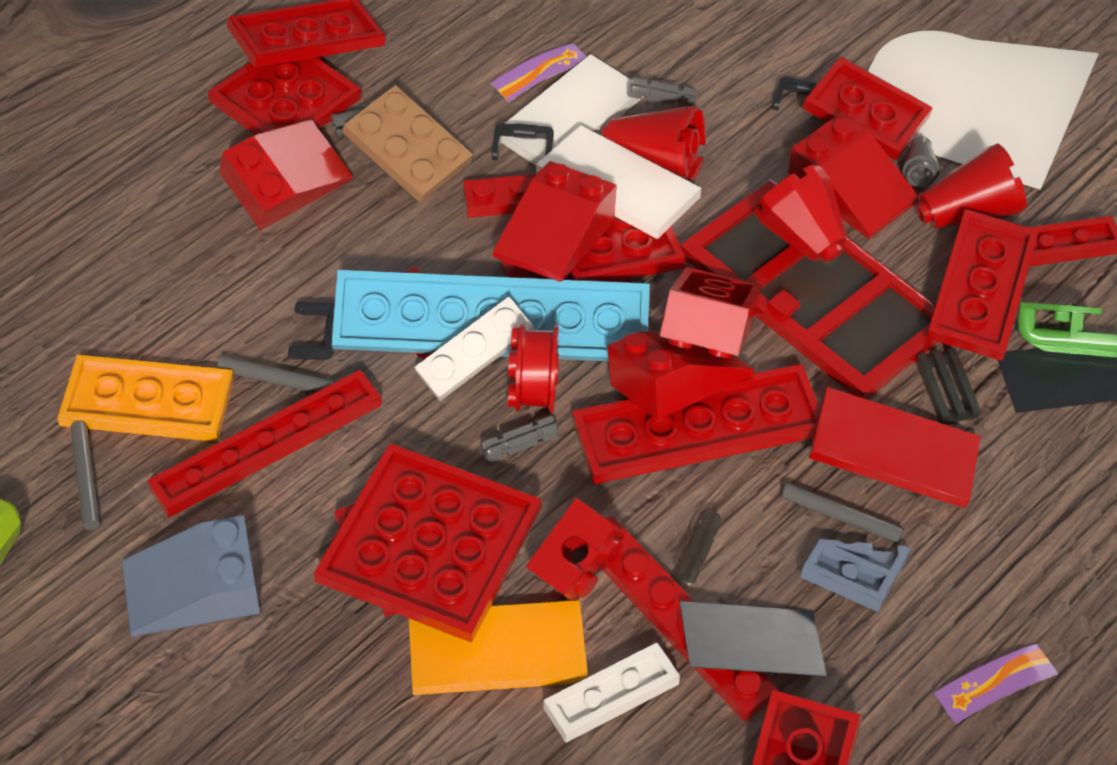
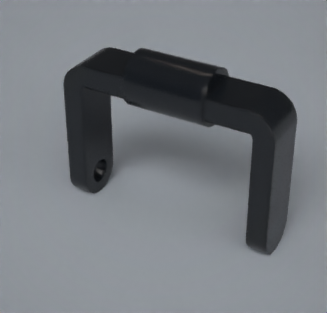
(796, 85)
(524, 131)
(312, 352)

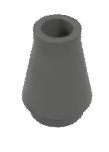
(921, 163)

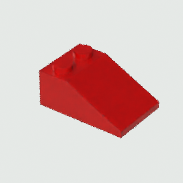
(282, 171)
(863, 176)
(557, 221)
(667, 376)
(806, 733)

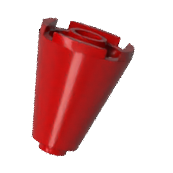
(663, 137)
(978, 185)

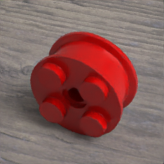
(533, 368)

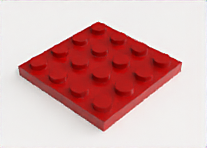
(429, 542)

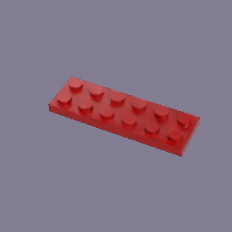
(749, 416)

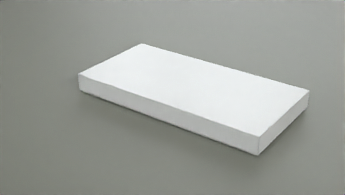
(584, 97)
(645, 192)

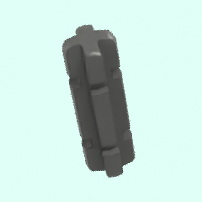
(661, 92)
(519, 438)

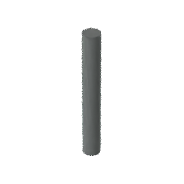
(273, 375)
(84, 475)
(842, 513)

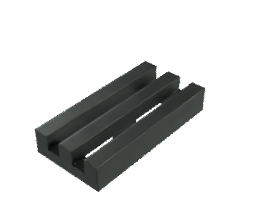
(963, 385)

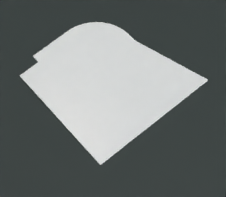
(989, 95)

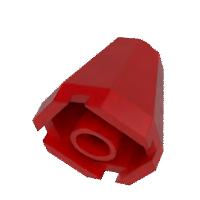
(805, 214)

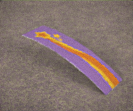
(537, 69)
(994, 682)

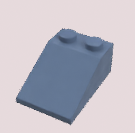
(192, 578)

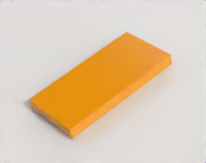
(147, 397)
(511, 650)

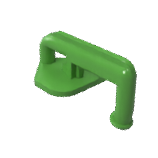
(1063, 341)

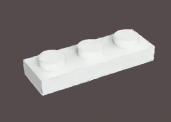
(471, 349)
(611, 692)

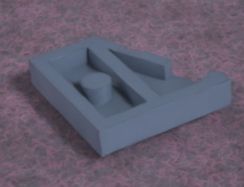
(855, 570)

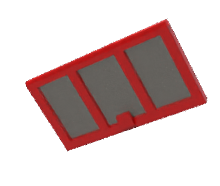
(840, 314)

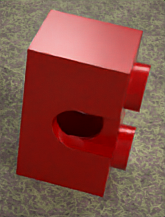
(575, 529)

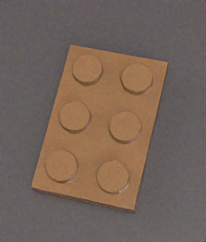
(407, 143)

